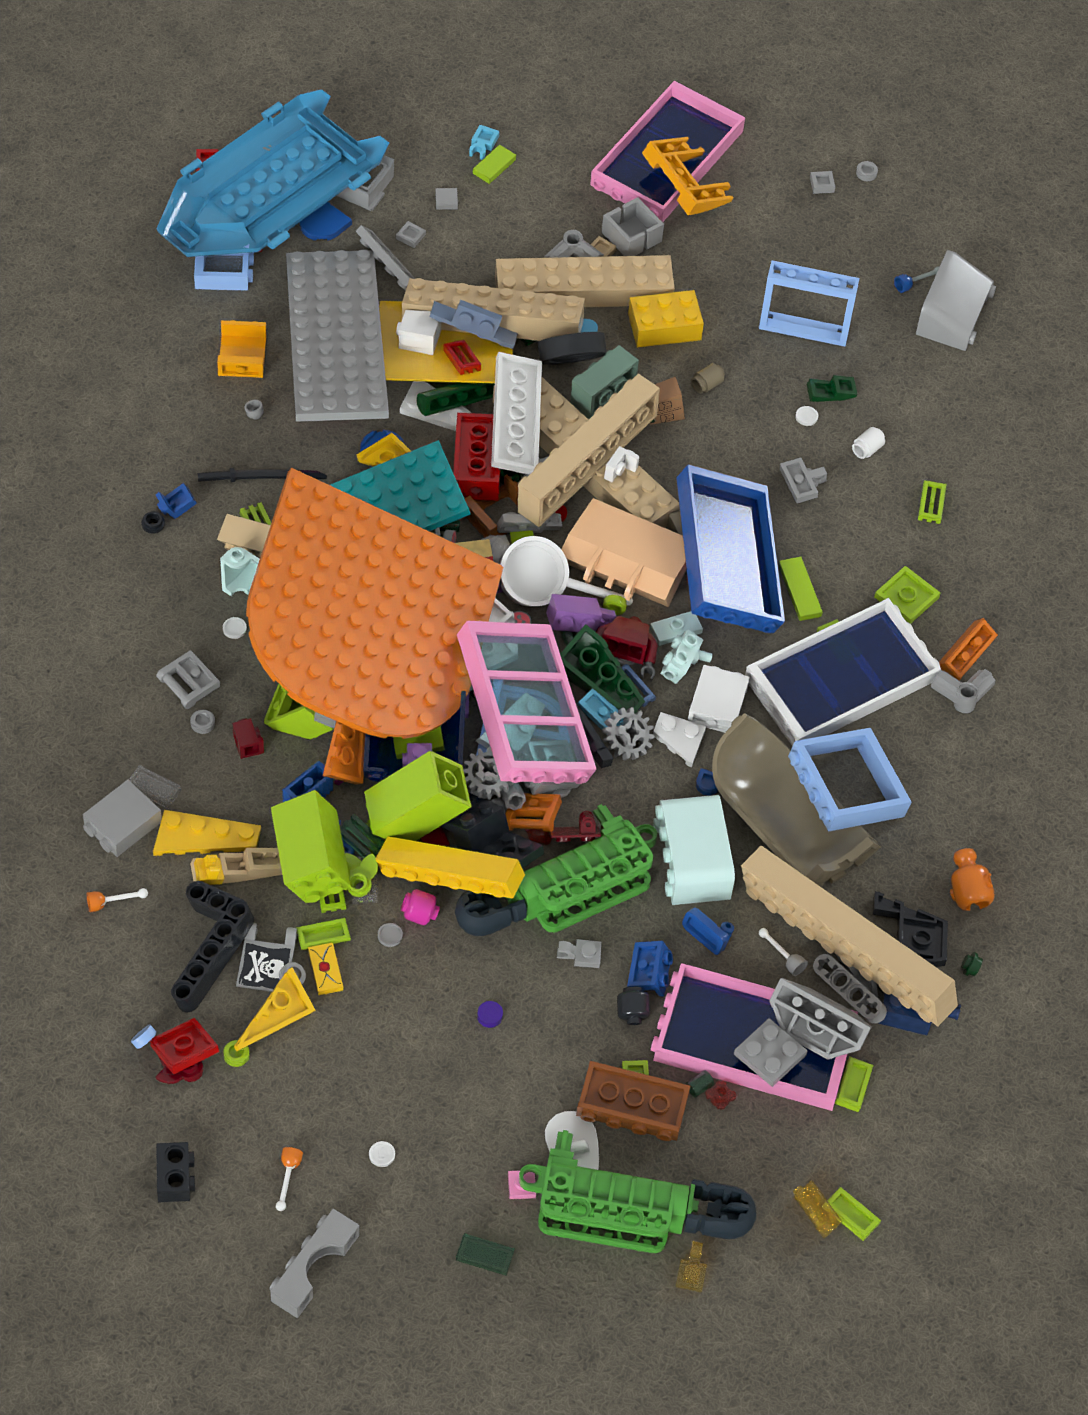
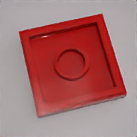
(184, 1045)

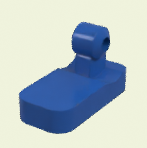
(706, 931)

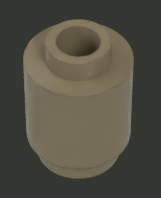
(708, 378)

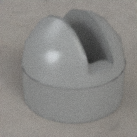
(254, 409)

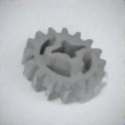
(636, 731)
(487, 777)

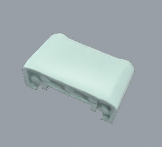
(238, 570)

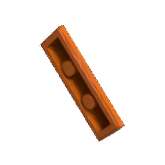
(968, 648)

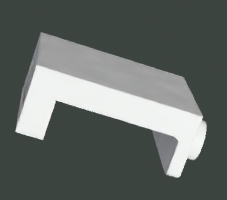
(718, 698)

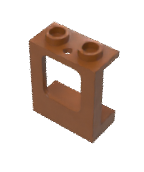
(479, 518)

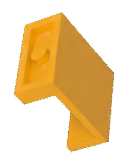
(242, 349)

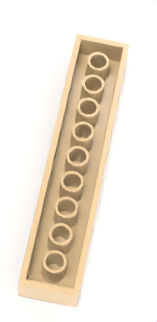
(630, 492)
(850, 936)

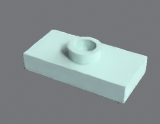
(667, 629)

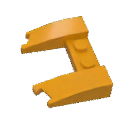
(692, 198)

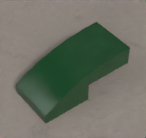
(836, 389)

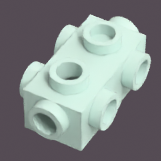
(684, 653)

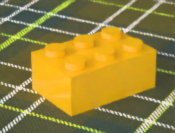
(665, 318)

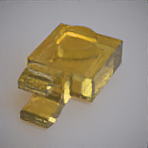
(691, 1272)

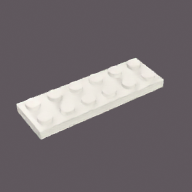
(516, 413)

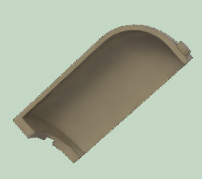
(765, 790)

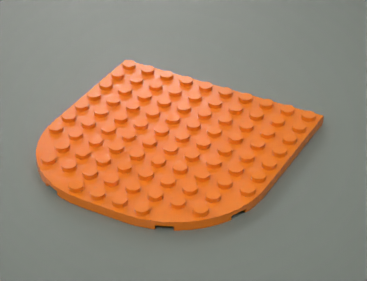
(365, 611)

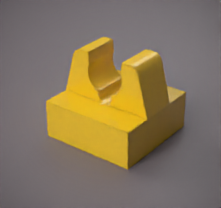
(209, 870)

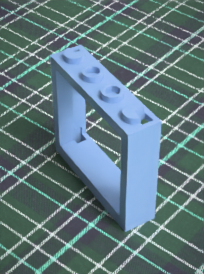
(813, 281)
(864, 740)

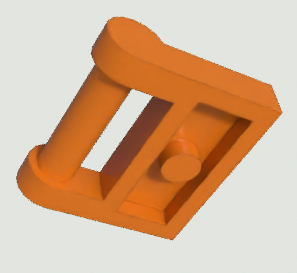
(539, 806)

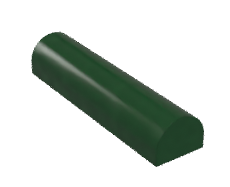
(453, 396)

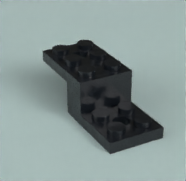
(486, 831)

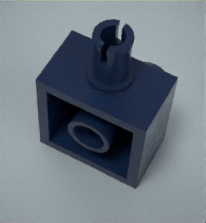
(907, 1019)

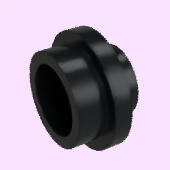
(153, 517)

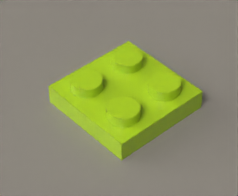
(908, 593)

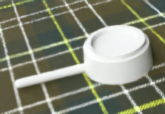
(536, 570)

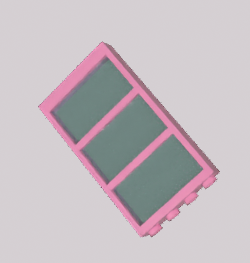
(526, 702)

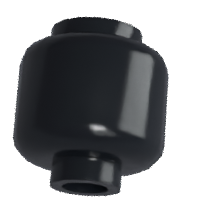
(633, 1005)

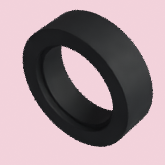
(572, 348)

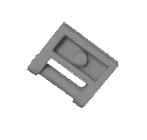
(195, 675)

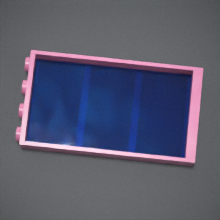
(675, 114)
(716, 1014)

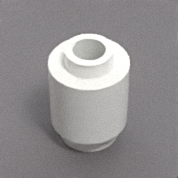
(868, 442)

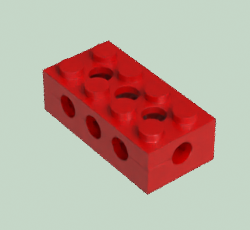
(474, 432)

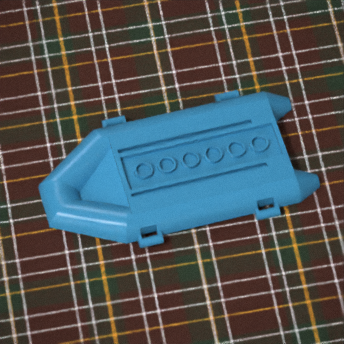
(260, 194)

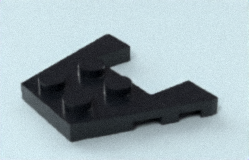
(916, 929)

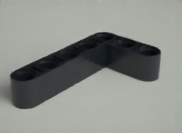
(215, 943)

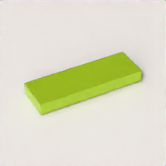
(800, 588)

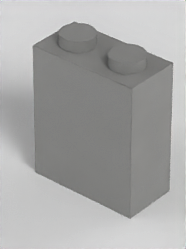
(121, 818)

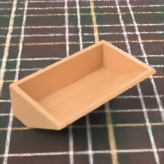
(626, 552)

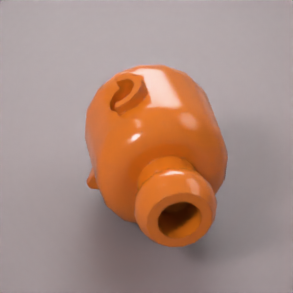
(971, 881)

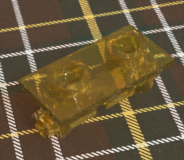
(817, 1208)

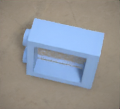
(224, 271)

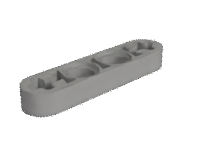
(849, 988)

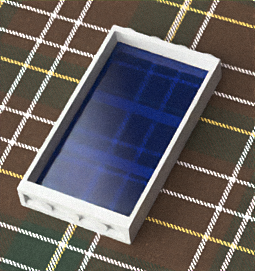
(842, 672)

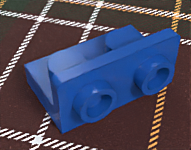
(650, 966)

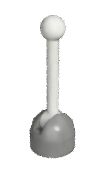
(795, 963)

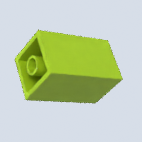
(417, 798)
(310, 847)

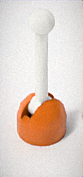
(97, 900)
(291, 1159)

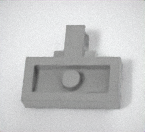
(802, 480)

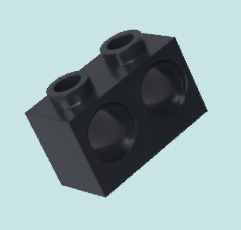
(174, 1172)

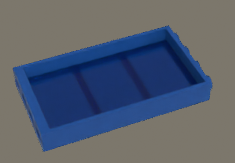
(730, 549)

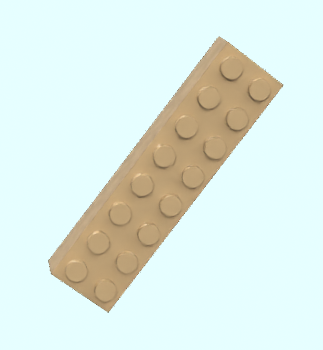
(597, 279)
(524, 312)
(587, 450)

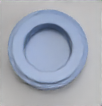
(143, 1036)

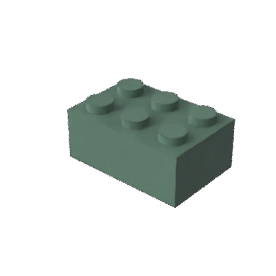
(602, 380)

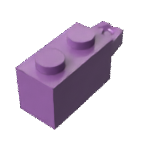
(573, 612)

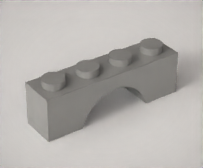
(333, 1237)

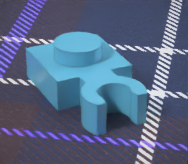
(483, 140)

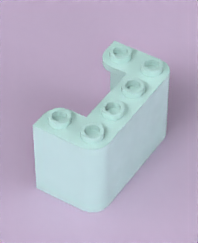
(695, 849)

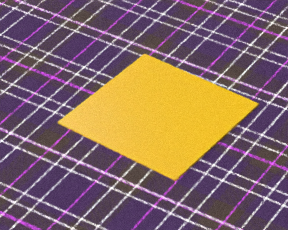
(415, 366)

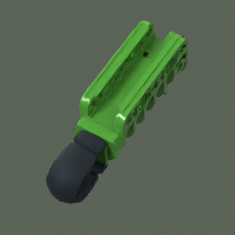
(569, 881)
(631, 1203)

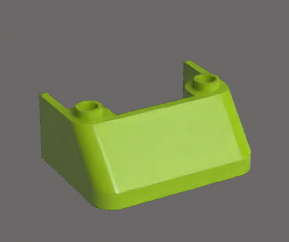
(292, 718)

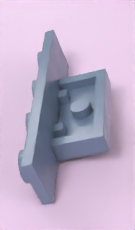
(476, 321)

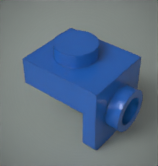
(176, 501)

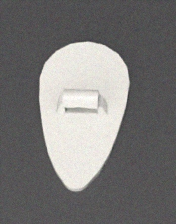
(584, 1137)

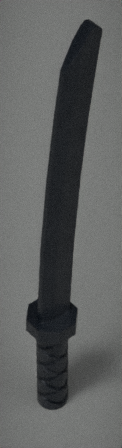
(233, 474)

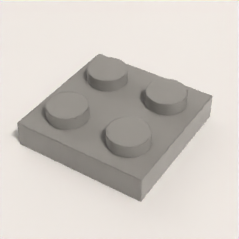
(770, 1052)

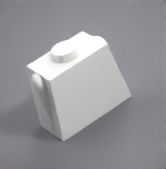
(418, 332)

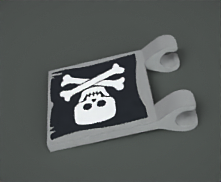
(263, 960)

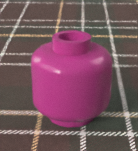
(420, 907)

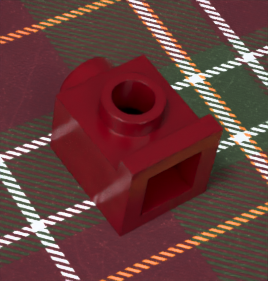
(247, 738)

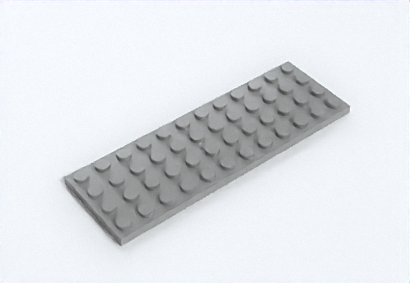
(336, 336)

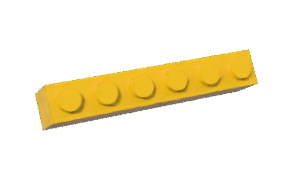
(450, 867)

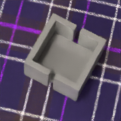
(637, 230)

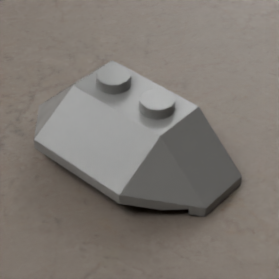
(817, 1020)

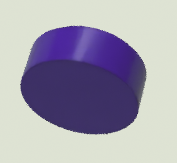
(490, 1014)

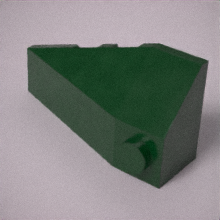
(593, 666)

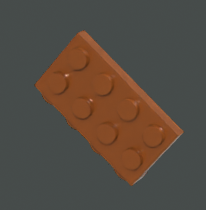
(633, 1101)

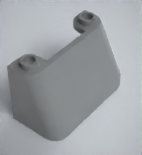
(954, 302)

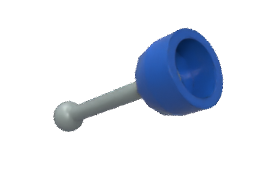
(905, 282)

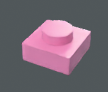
(515, 1189)

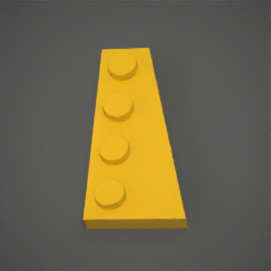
(202, 834)

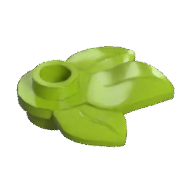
(361, 872)

